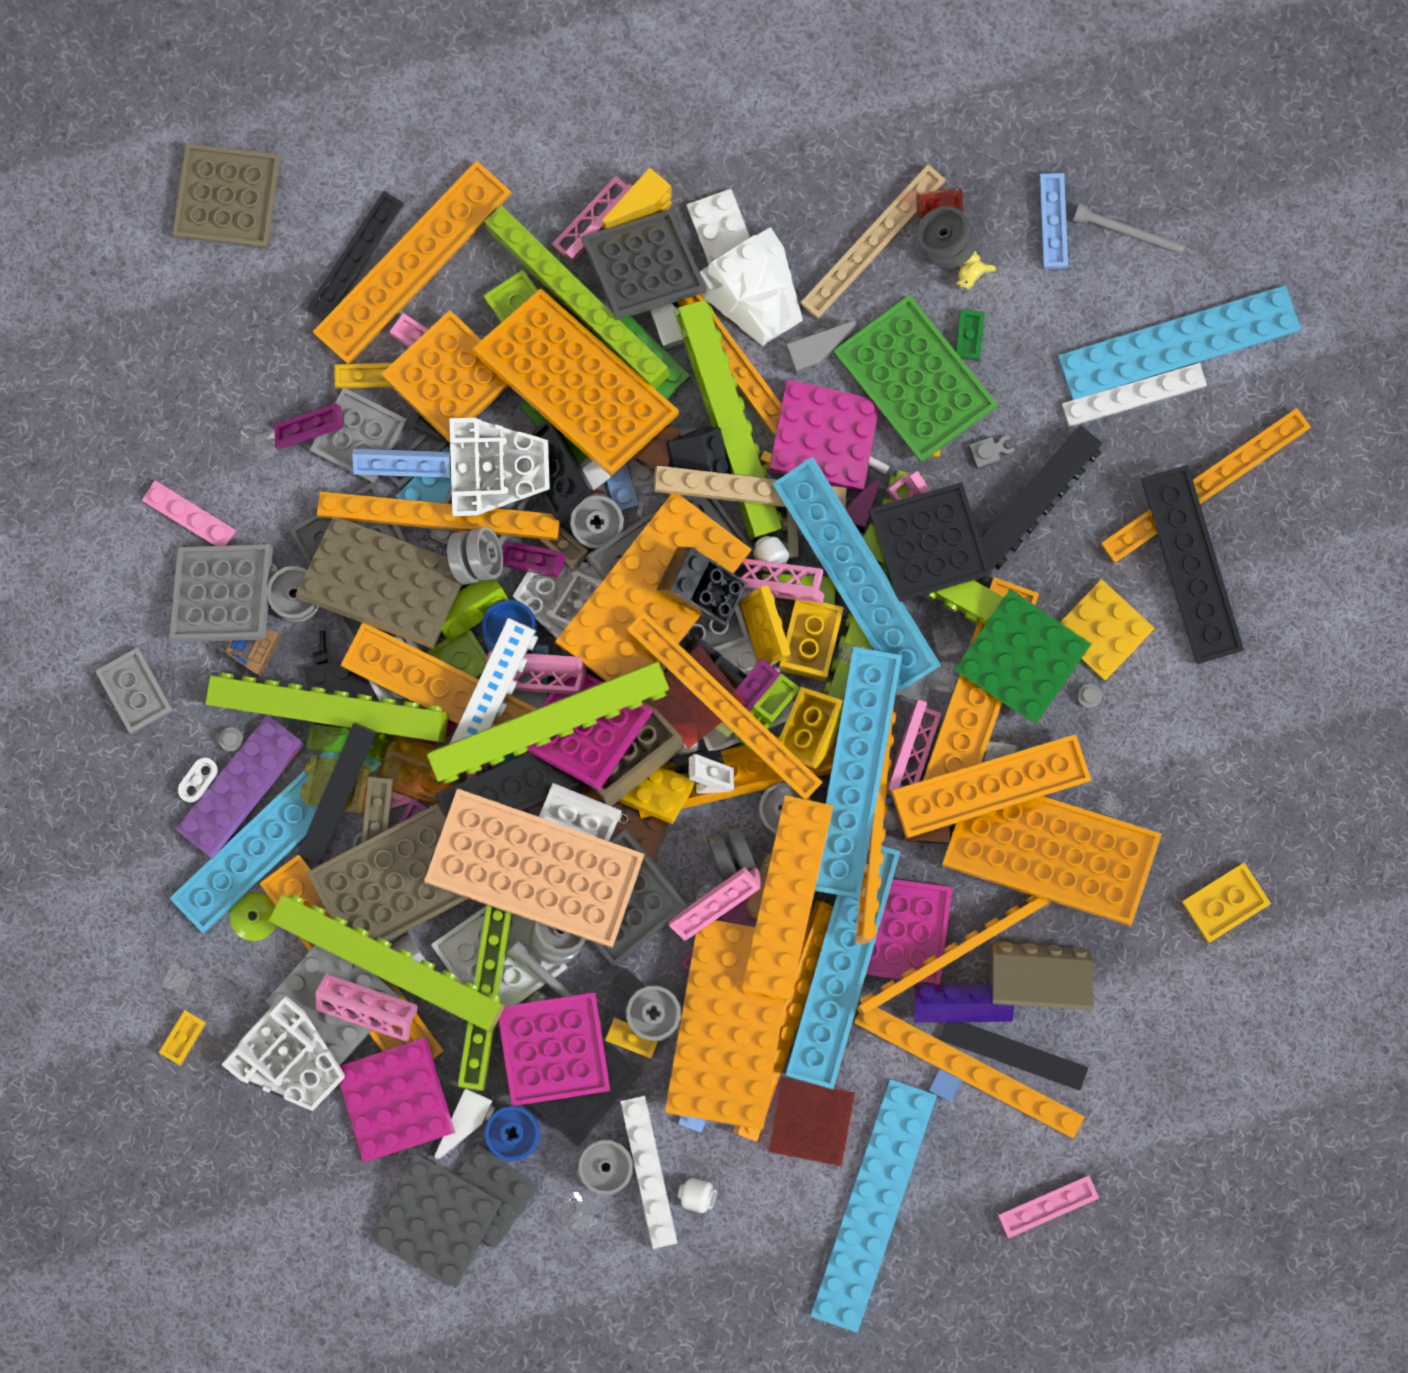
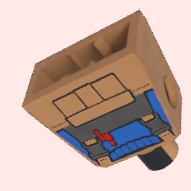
(254, 653)

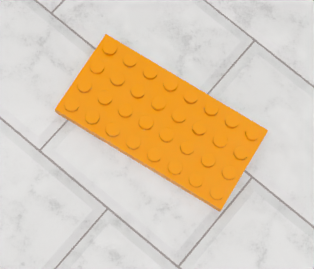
(575, 382)
(600, 627)
(1058, 856)
(724, 1034)

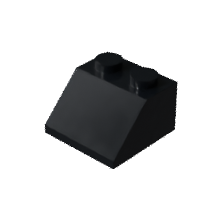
(699, 451)

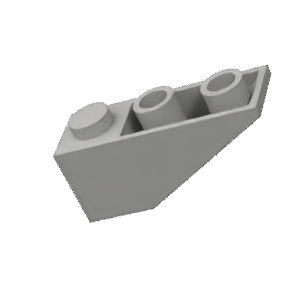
(813, 351)

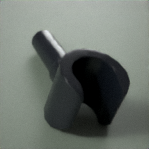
(320, 656)

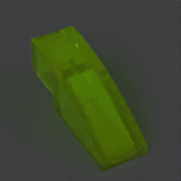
(333, 738)

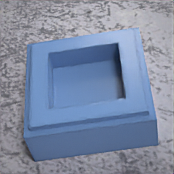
(945, 1085)

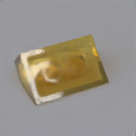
(412, 770)

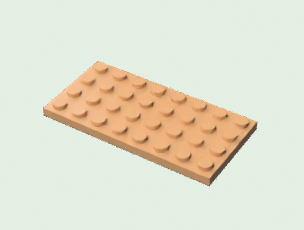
(534, 868)

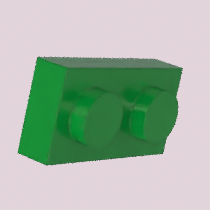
(970, 334)

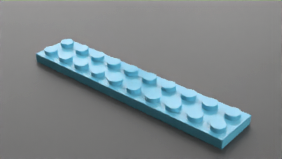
(1179, 343)
(855, 570)
(858, 769)
(249, 855)
(836, 987)
(873, 1206)

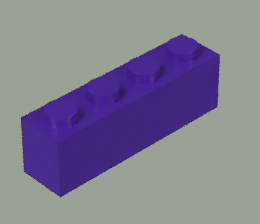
(958, 1004)

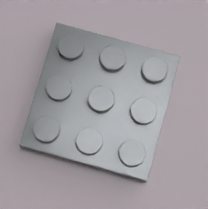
(364, 427)

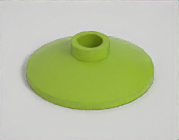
(256, 929)

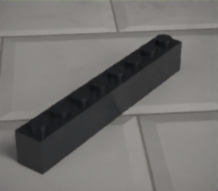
(1038, 497)

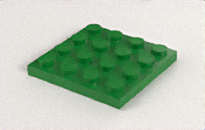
(1022, 656)

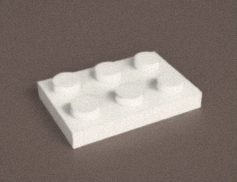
(718, 224)
(579, 812)

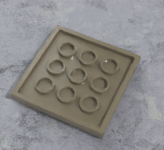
(227, 196)

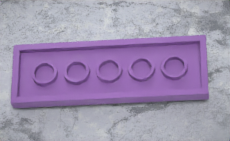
(239, 786)

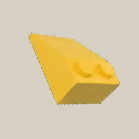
(644, 198)
(811, 639)
(812, 726)

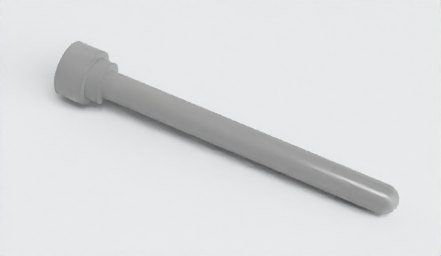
(1084, 215)
(519, 953)

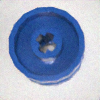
(497, 616)
(498, 1133)

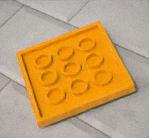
(444, 376)

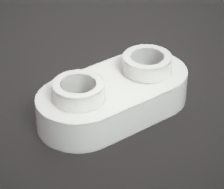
(198, 780)

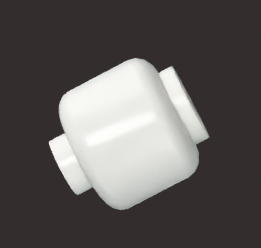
(770, 550)
(697, 1195)

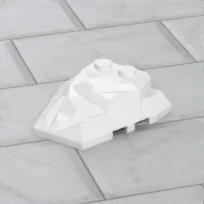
(754, 287)
(494, 466)
(557, 599)
(286, 1056)

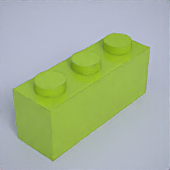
(471, 606)

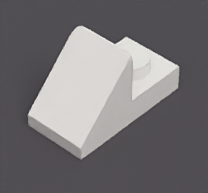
(710, 775)

